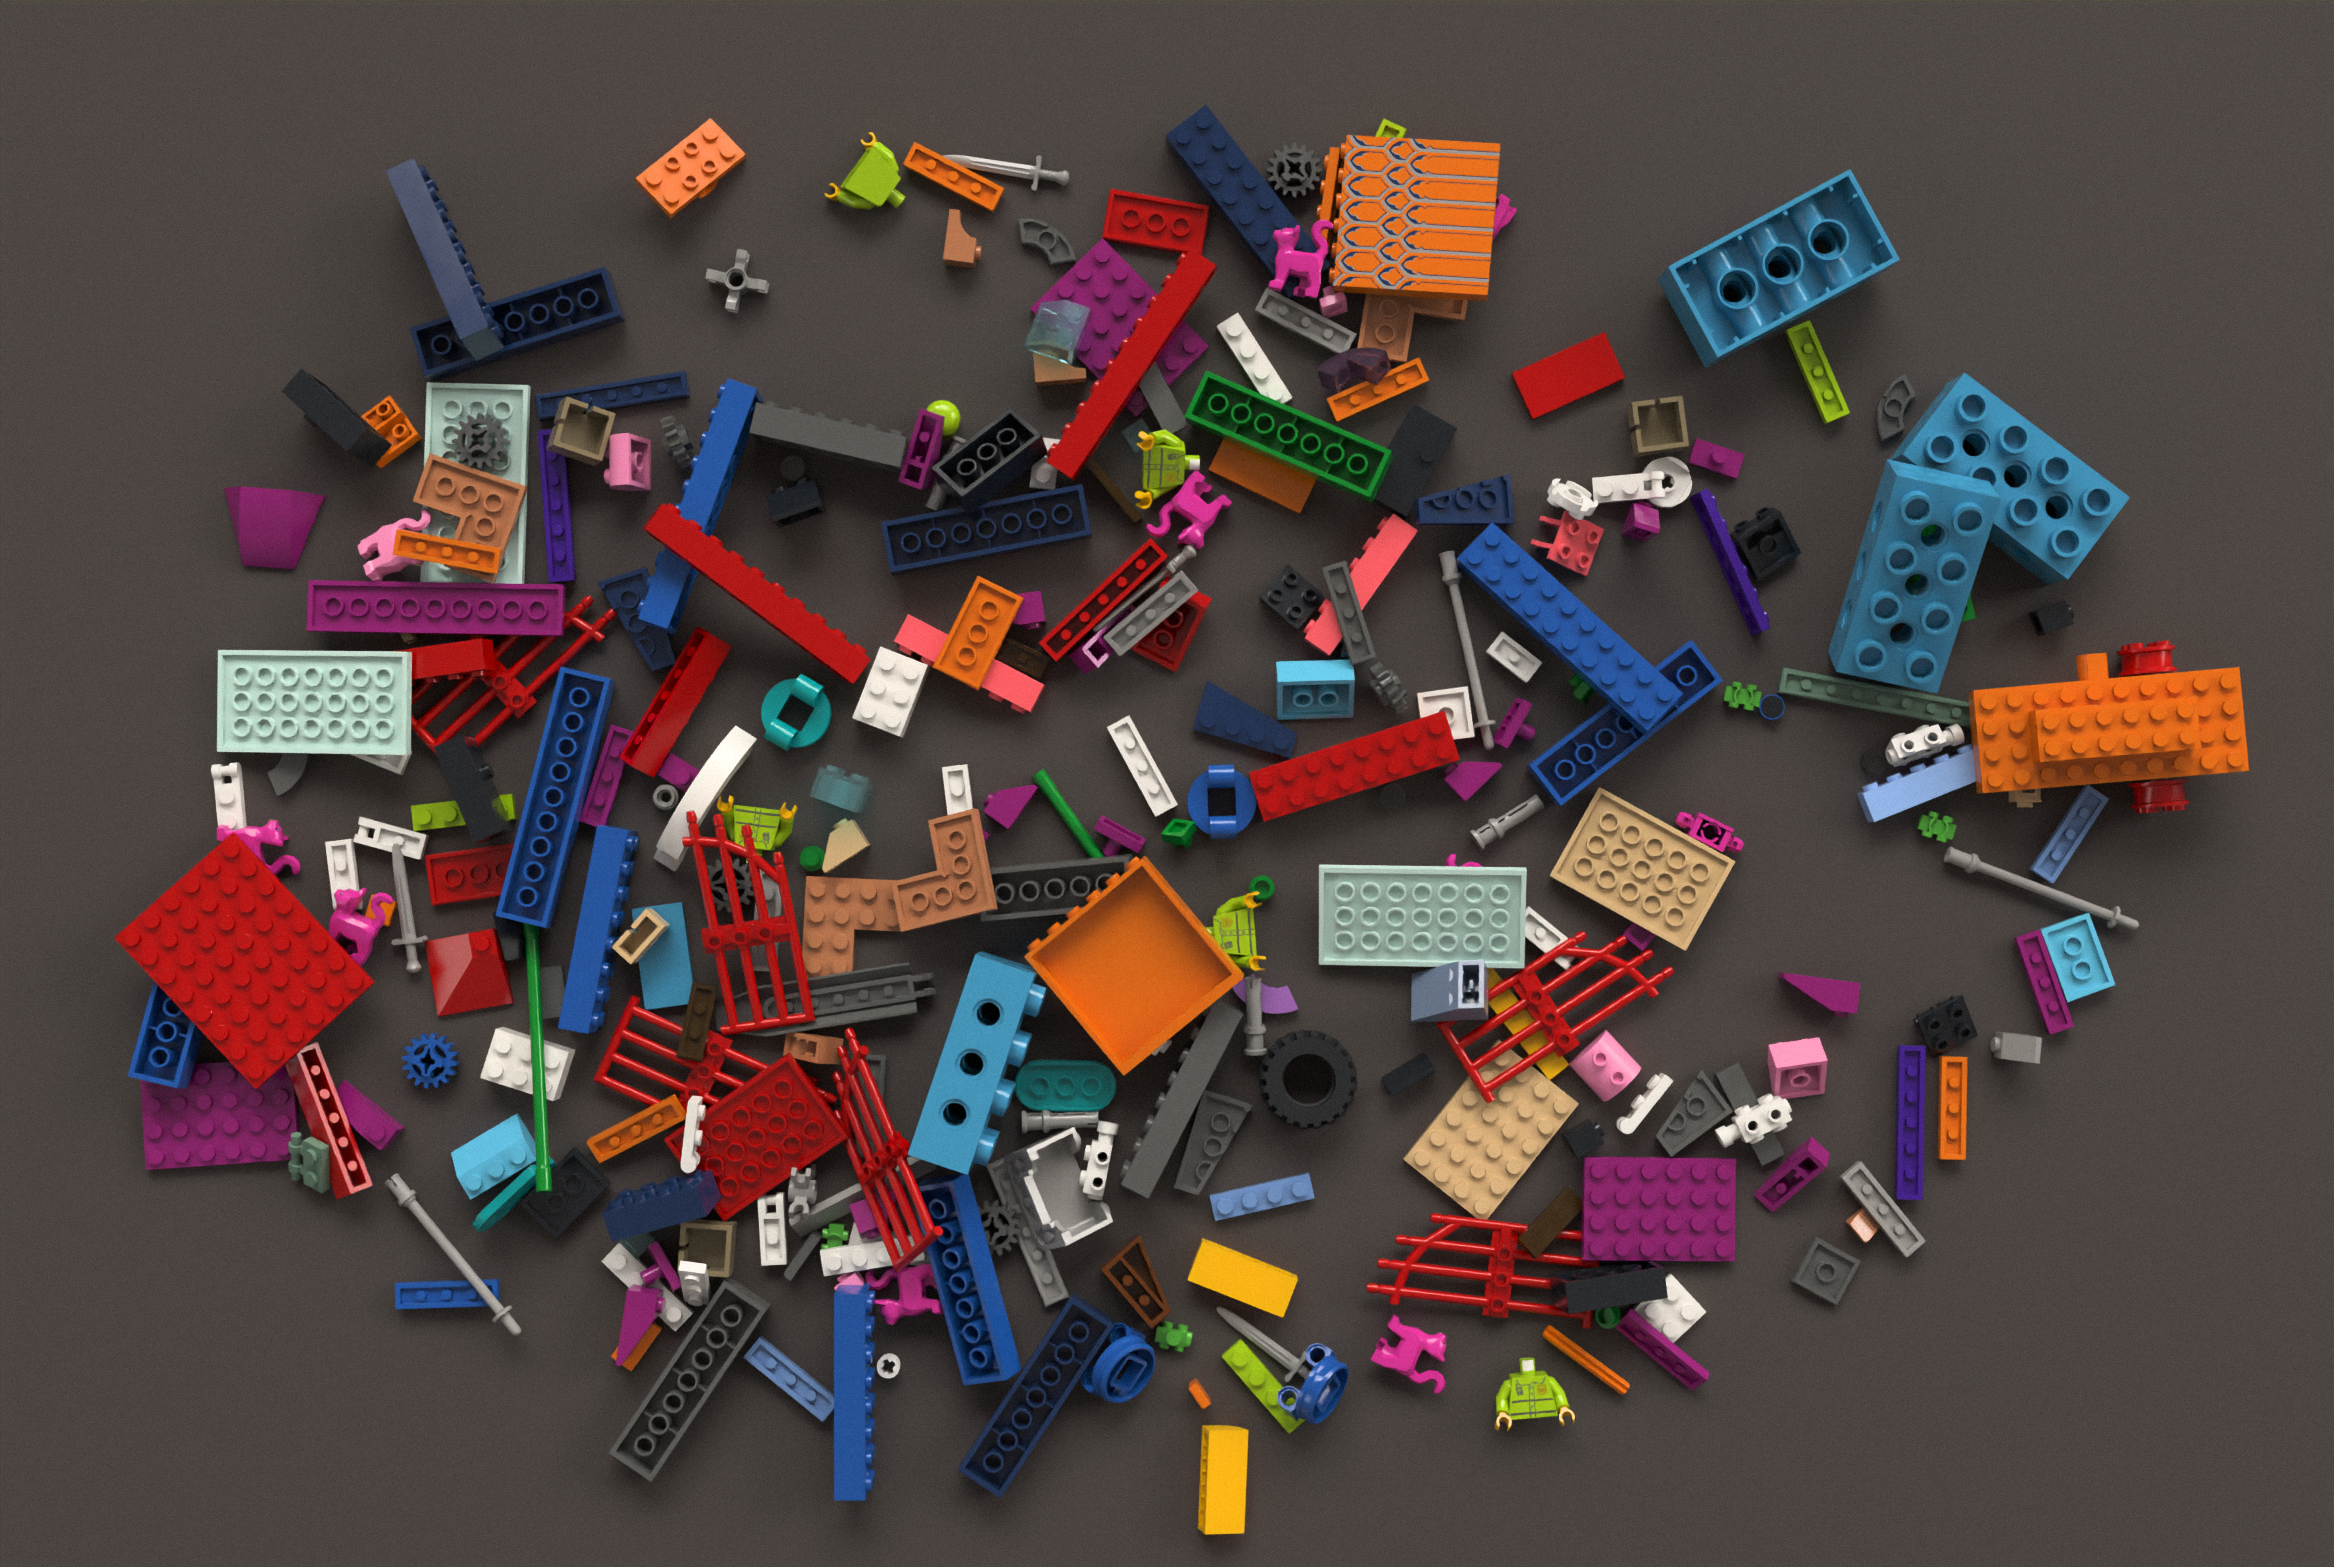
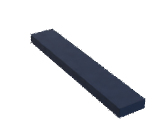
(618, 394)

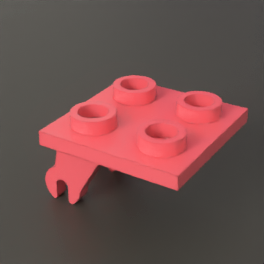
(1573, 544)

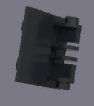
(1292, 597)
(1946, 1025)

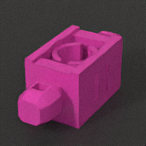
(1724, 840)

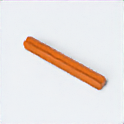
(1585, 1360)

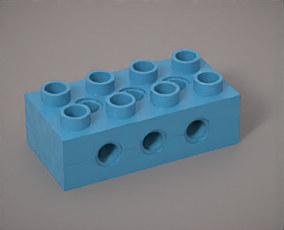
(1830, 213)
(2041, 473)
(1895, 550)
(967, 1140)

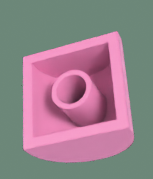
(628, 462)
(1605, 1066)

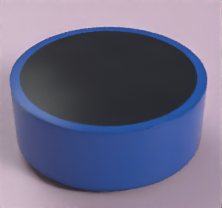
(1771, 707)

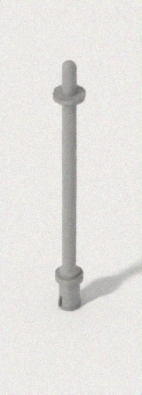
(1452, 578)
(1972, 863)
(408, 1199)

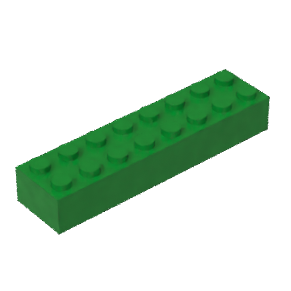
(1289, 436)

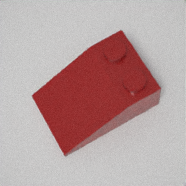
(1173, 636)

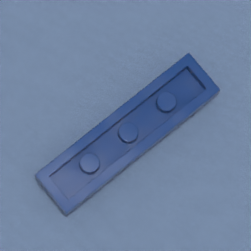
(442, 1294)

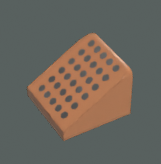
(1862, 1225)

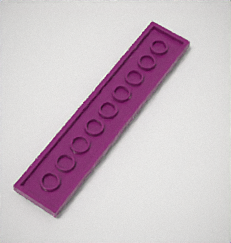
(436, 608)

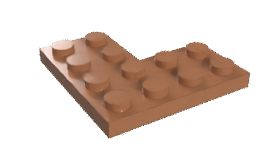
(1389, 320)
(481, 500)
(962, 877)
(834, 912)

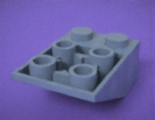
(1450, 992)

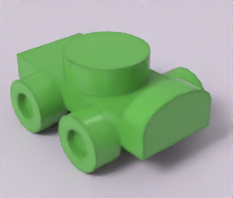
(1736, 695)
(1933, 826)
(835, 1235)
(1175, 1337)

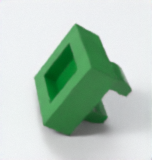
(1583, 691)
(1179, 833)

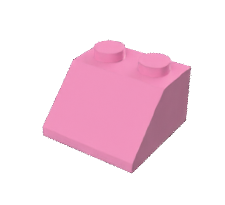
(1797, 1068)

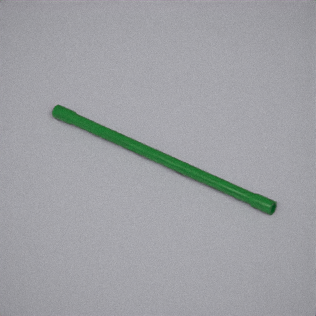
(1050, 790)
(543, 1168)

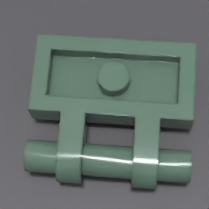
(315, 1162)

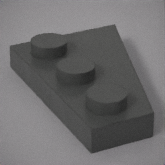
(1693, 1115)

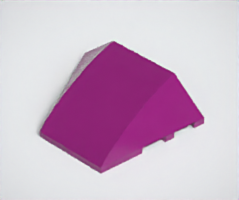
(271, 524)

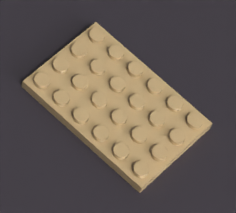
(1642, 869)
(1484, 1148)

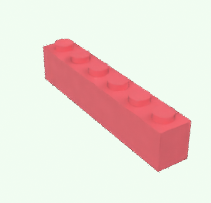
(1366, 577)
(1000, 680)

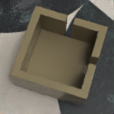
(1658, 428)
(578, 434)
(710, 1244)

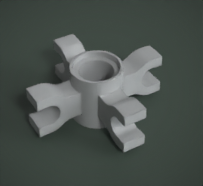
(739, 269)
(802, 1191)

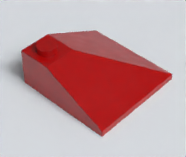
(468, 972)

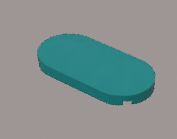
(1065, 1085)
(507, 1199)

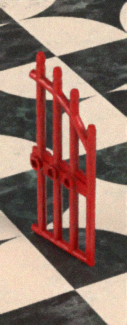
(503, 681)
(749, 933)
(1544, 1011)
(702, 1074)
(883, 1161)
(1498, 1276)

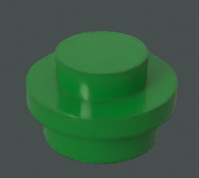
(812, 858)
(1264, 886)
(1608, 1317)

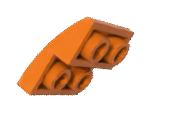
(393, 426)

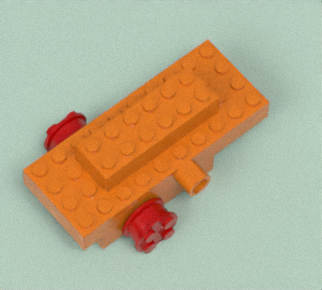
(2112, 728)

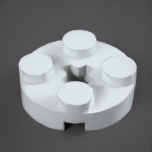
(1680, 481)
(1572, 498)

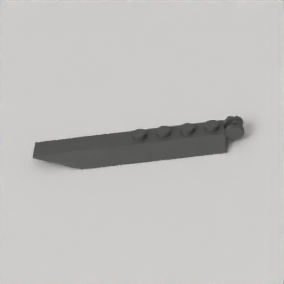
(837, 999)

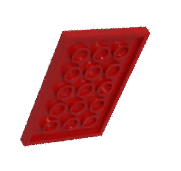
(762, 1133)

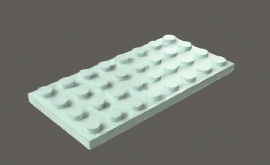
(445, 408)
(314, 702)
(1421, 915)

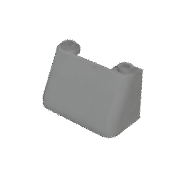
(1050, 1192)

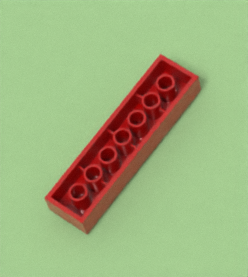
(1354, 766)

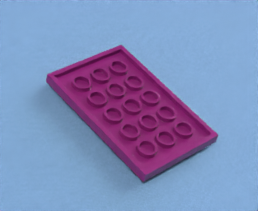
(1115, 302)
(218, 1119)
(1658, 1208)

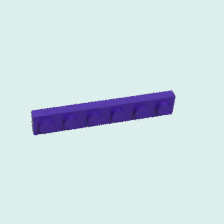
(556, 513)
(1729, 561)
(1910, 1122)

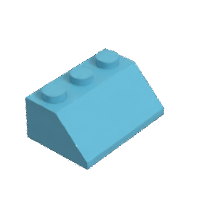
(1315, 689)
(494, 1156)

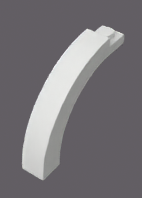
(702, 794)

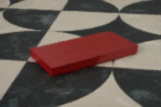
(1155, 222)
(1568, 376)
(467, 874)

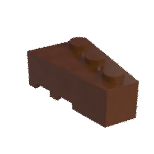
(1136, 1281)

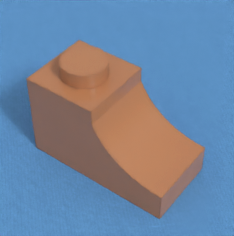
(959, 246)
(1054, 372)
(813, 1047)

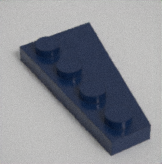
(1469, 504)
(624, 595)
(1236, 721)

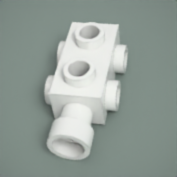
(1923, 738)
(1761, 1115)
(1096, 1166)

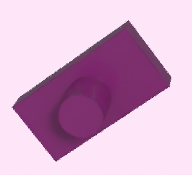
(1715, 459)
(1514, 724)
(678, 772)
(1118, 837)
(660, 1269)

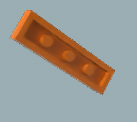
(953, 177)
(1329, 190)
(1369, 395)
(447, 551)
(1952, 1107)
(637, 1128)

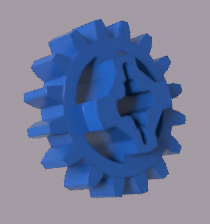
(431, 1050)

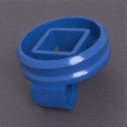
(1221, 777)
(1126, 1344)
(1320, 1390)

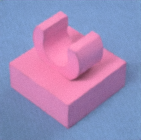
(1332, 303)

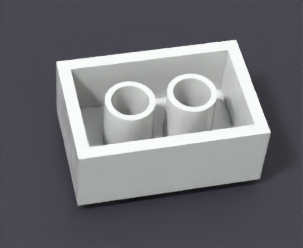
(891, 692)
(510, 1063)

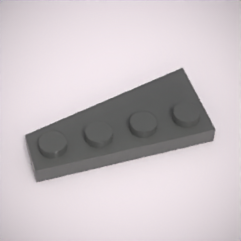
(1210, 1135)

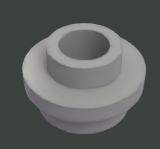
(658, 793)

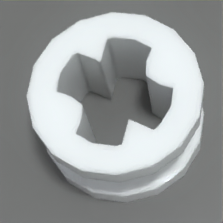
(891, 1357)

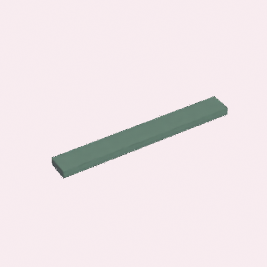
(1874, 697)

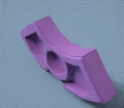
(1273, 999)

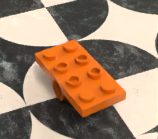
(690, 168)

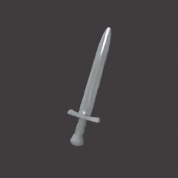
(1012, 169)
(1166, 570)
(405, 911)
(1267, 1344)

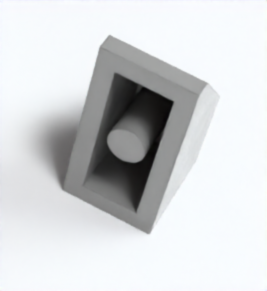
(2016, 1047)

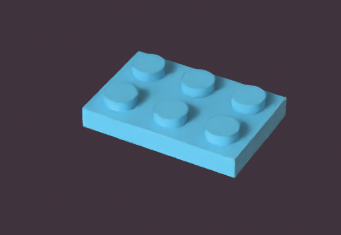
(2077, 957)

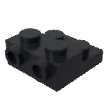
(1765, 542)

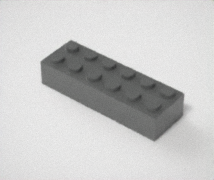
(828, 437)
(1050, 886)

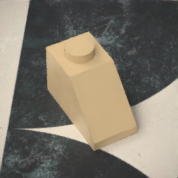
(843, 844)

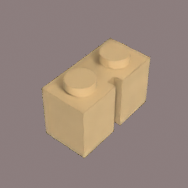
(634, 944)

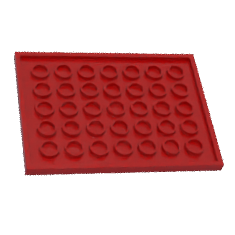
(245, 960)

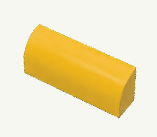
(1242, 1277)
(1223, 1479)

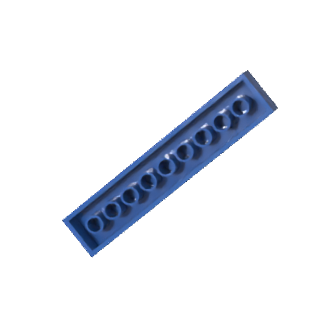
(702, 501)
(1569, 629)
(555, 798)

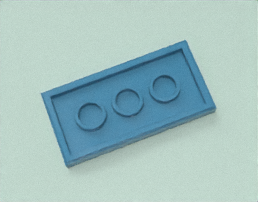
(667, 965)

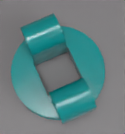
(776, 701)

